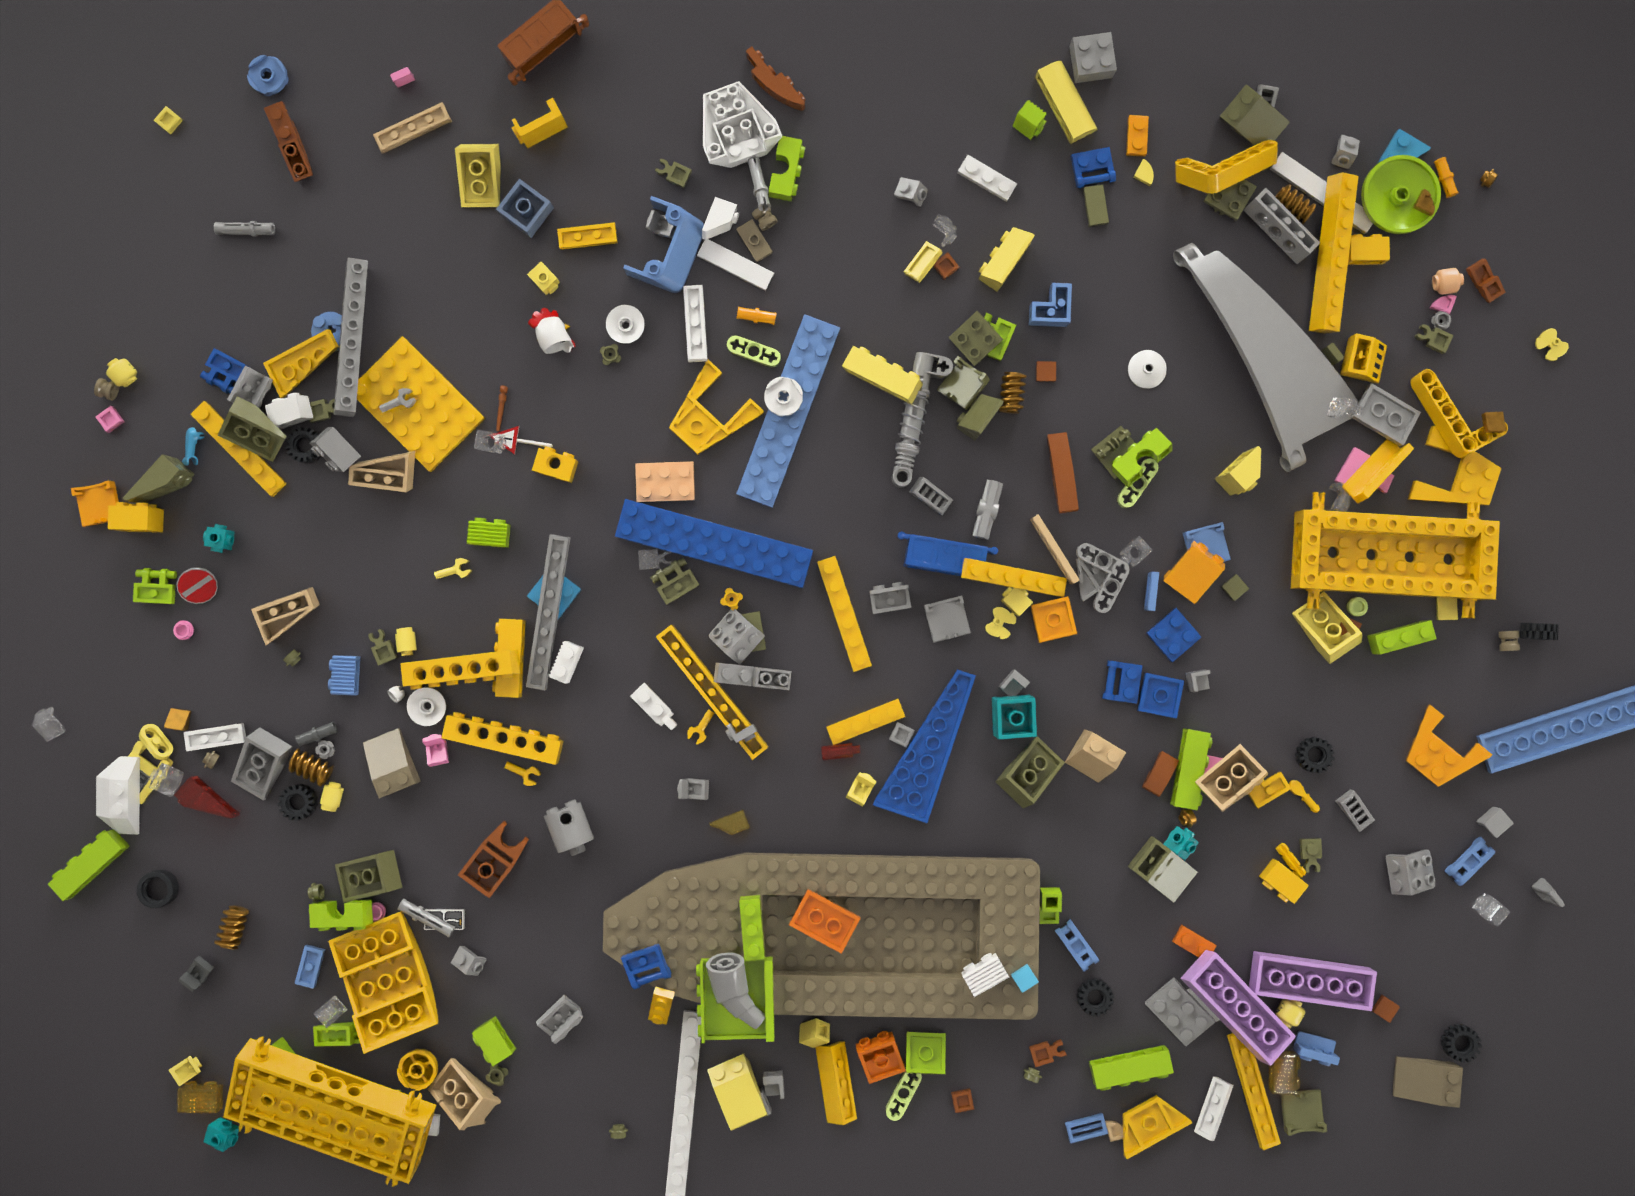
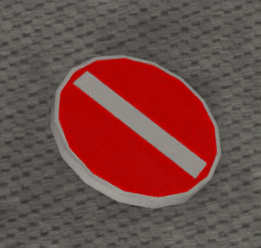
(197, 585)

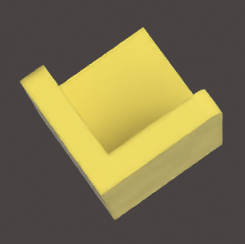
(814, 1033)

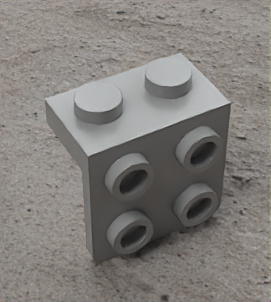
(736, 636)
(1410, 872)

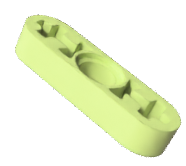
(742, 341)
(1150, 474)
(902, 1108)

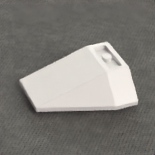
(736, 126)

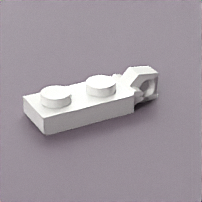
(654, 706)

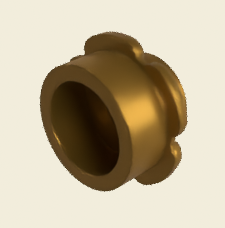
(1488, 178)
(1187, 818)

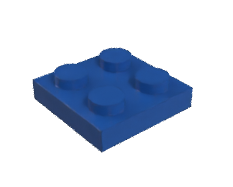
(1173, 635)
(1160, 695)

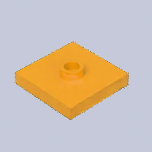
(1053, 619)

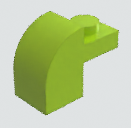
(1050, 905)

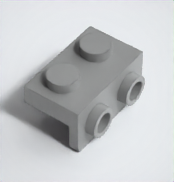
(251, 387)
(890, 598)
(560, 1019)

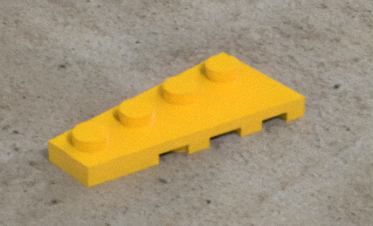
(297, 363)

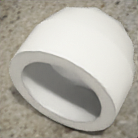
(395, 693)

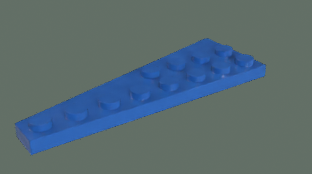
(918, 774)

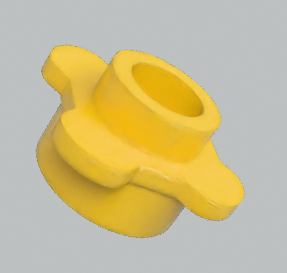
(736, 598)

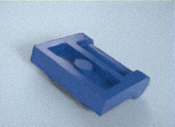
(1093, 161)
(1128, 682)
(645, 960)

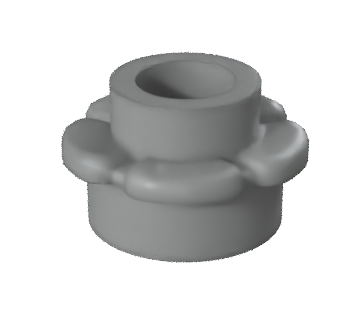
(1445, 317)
(325, 744)

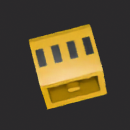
(1363, 358)

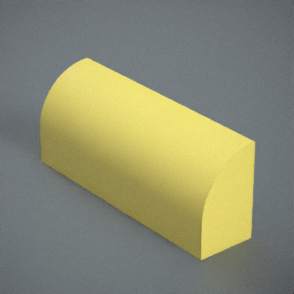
(1065, 101)

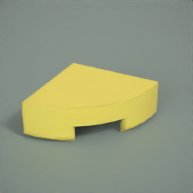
(1144, 173)

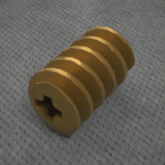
(1295, 203)
(1012, 392)
(309, 768)
(233, 927)

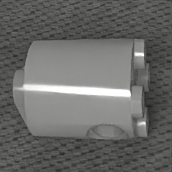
(569, 835)

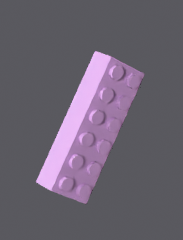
(1312, 981)
(1238, 1007)

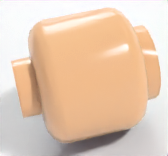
(1447, 281)

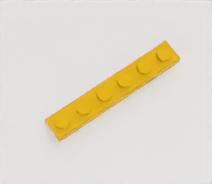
(251, 462)
(1013, 577)
(844, 613)
(1254, 1094)

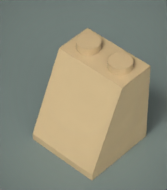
(1094, 756)

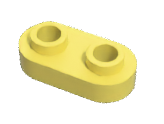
(158, 741)

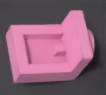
(436, 750)

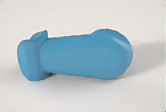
(190, 442)

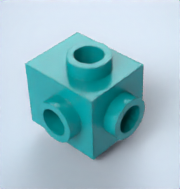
(218, 538)
(1181, 842)
(221, 1134)

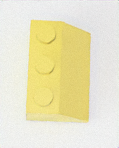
(1005, 257)
(1241, 473)

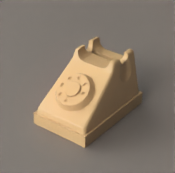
(1231, 778)
(462, 1095)

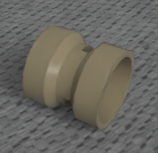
(765, 218)
(1509, 645)

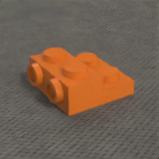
(880, 1056)

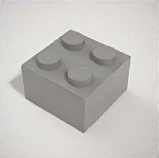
(1092, 57)
(334, 449)

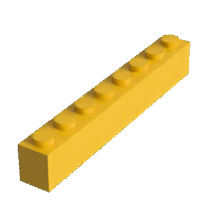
(1333, 253)
(710, 690)

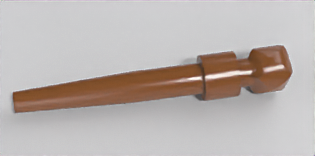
(502, 398)

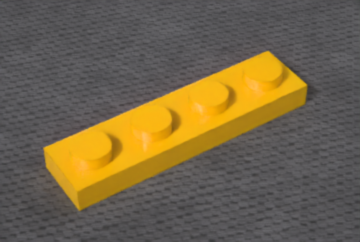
(865, 721)

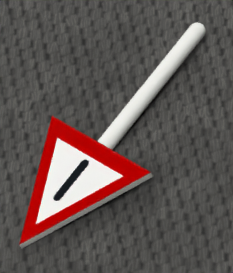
(511, 437)

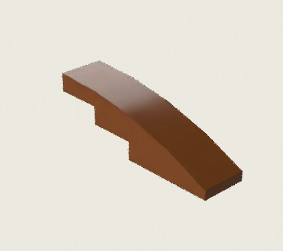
(1062, 472)

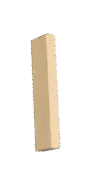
(412, 127)
(1054, 549)

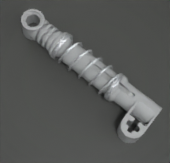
(914, 414)

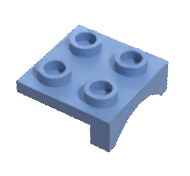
(1210, 536)

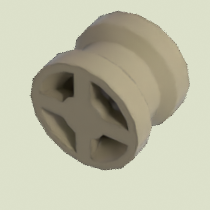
(106, 389)

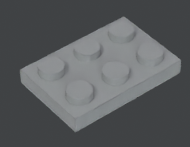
(1386, 415)
(1180, 1011)

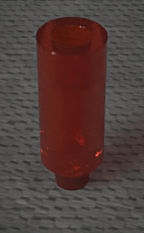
(839, 751)

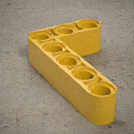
(1228, 172)
(1452, 417)

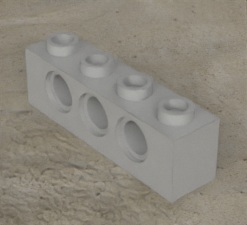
(1281, 226)

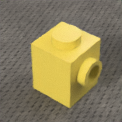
(544, 278)
(1016, 600)

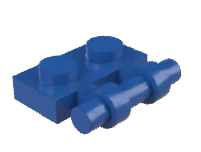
(226, 365)

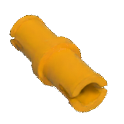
(1446, 177)
(756, 315)

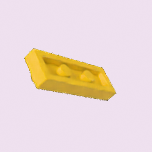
(587, 236)
(661, 1006)

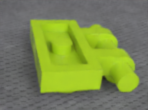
(1005, 330)
(154, 593)

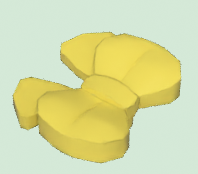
(1550, 339)
(996, 627)

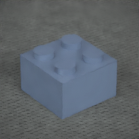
(525, 208)

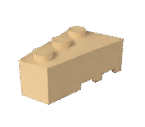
(385, 473)
(281, 614)

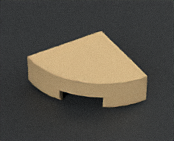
(1115, 1130)

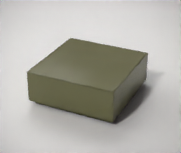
(1332, 353)
(1234, 587)

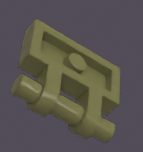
(677, 586)

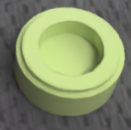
(1357, 606)

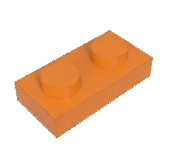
(1192, 941)

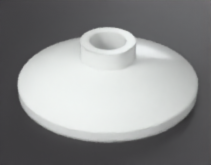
(621, 315)
(1139, 374)
(422, 715)

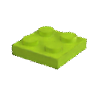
(925, 1053)

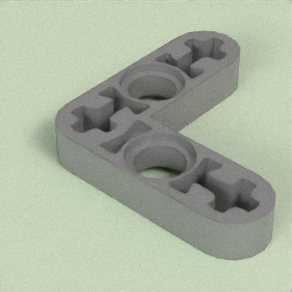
(1109, 569)

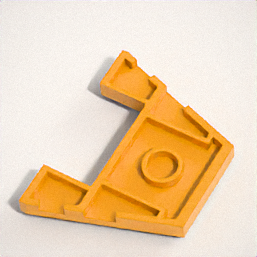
(1437, 759)

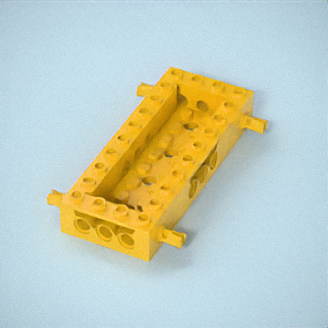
(1468, 541)
(328, 1110)

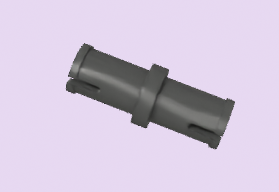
(316, 734)

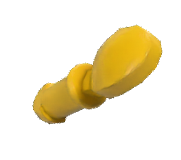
(1298, 789)

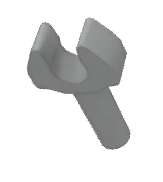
(400, 400)

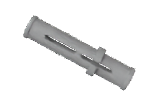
(760, 190)
(252, 228)
(443, 927)

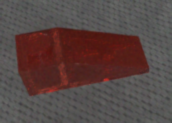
(199, 796)

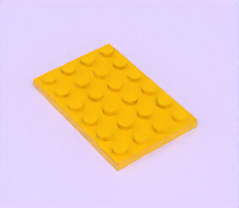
(438, 417)

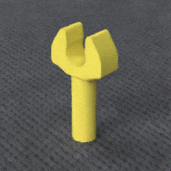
(456, 569)

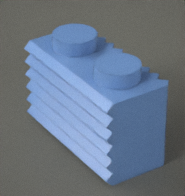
(344, 675)

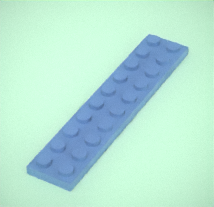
(780, 434)
(1559, 730)

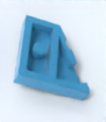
(1404, 144)

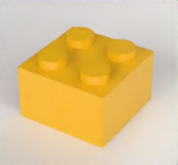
(135, 517)

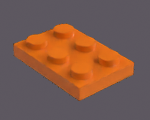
(824, 921)

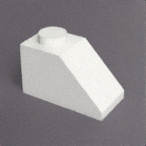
(720, 218)

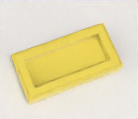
(923, 262)
(1447, 608)

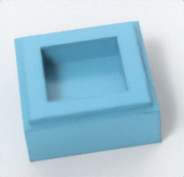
(1024, 978)

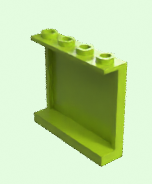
(719, 1023)

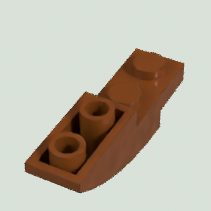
(776, 86)
(289, 141)

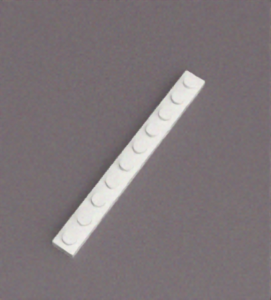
(684, 1105)

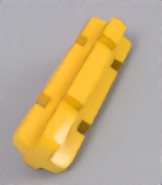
(1291, 860)

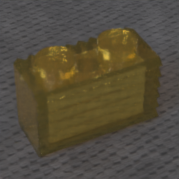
(1284, 1073)
(200, 1098)

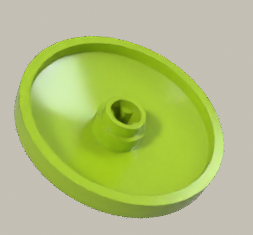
(1393, 190)

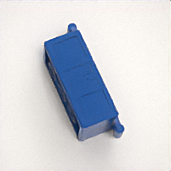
(941, 554)

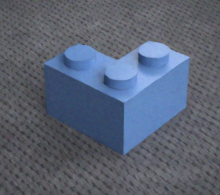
(1056, 311)

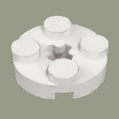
(793, 401)

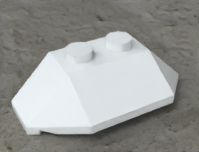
(120, 795)

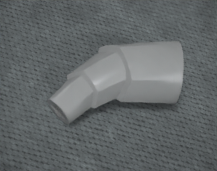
(730, 987)

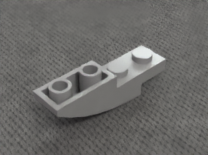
(752, 676)

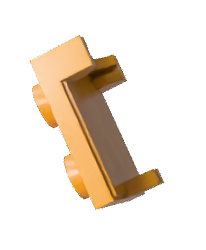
(94, 502)

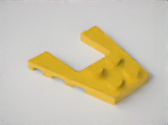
(697, 425)
(1473, 481)

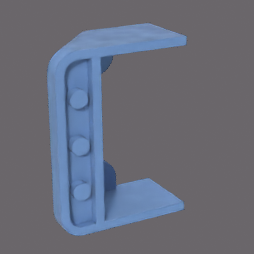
(675, 268)

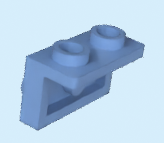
(1316, 1047)

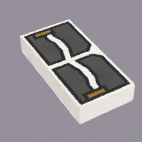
(452, 916)

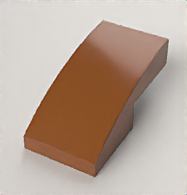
(1484, 280)
(1160, 774)

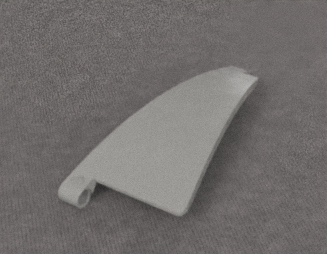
(1282, 360)

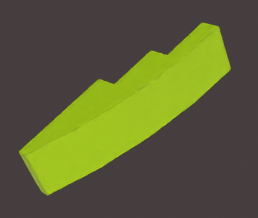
(336, 1035)

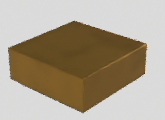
(1493, 422)

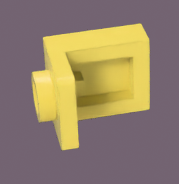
(861, 788)
(185, 1070)

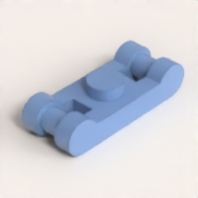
(1470, 861)
(1077, 945)

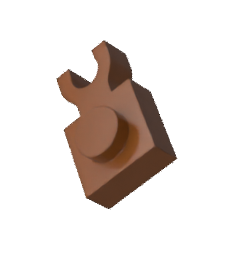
(1043, 1053)

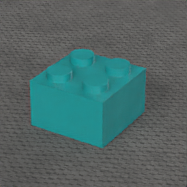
(1014, 716)

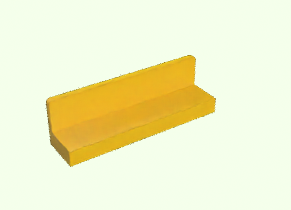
(1376, 470)
(836, 1083)

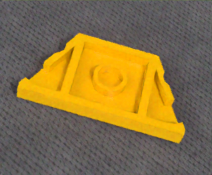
(1150, 1124)

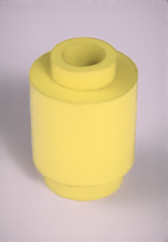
(405, 641)
(331, 796)

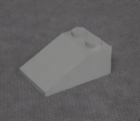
(260, 762)

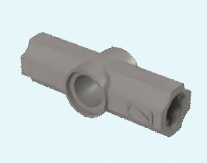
(987, 509)

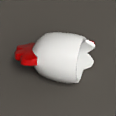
(551, 332)

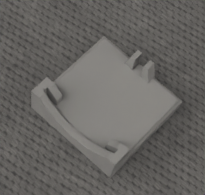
(947, 619)

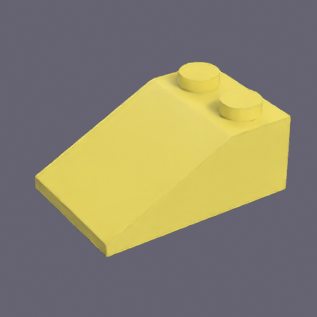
(478, 174)
(1322, 626)
(737, 1091)

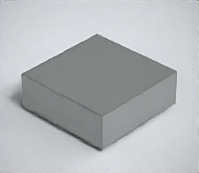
(901, 734)

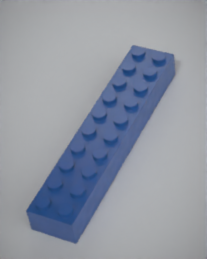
(714, 543)

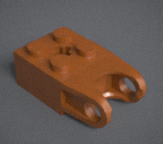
(496, 855)

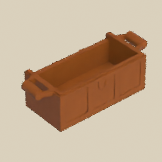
(539, 38)

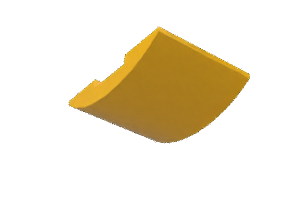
(385, 981)

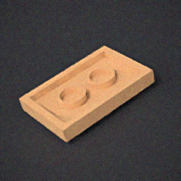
(665, 482)

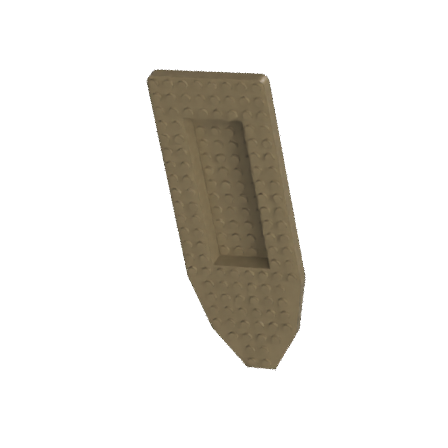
(903, 959)

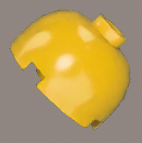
(417, 1069)

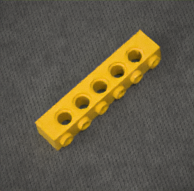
(413, 671)
(453, 731)

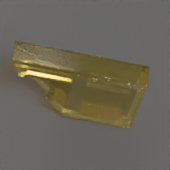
(732, 823)

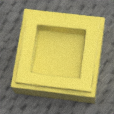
(168, 120)

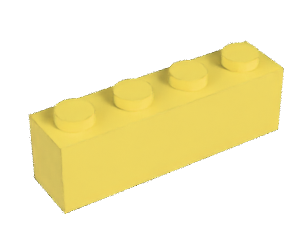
(882, 374)

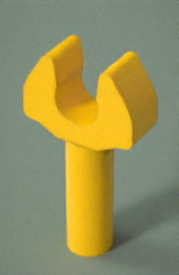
(701, 727)
(523, 772)

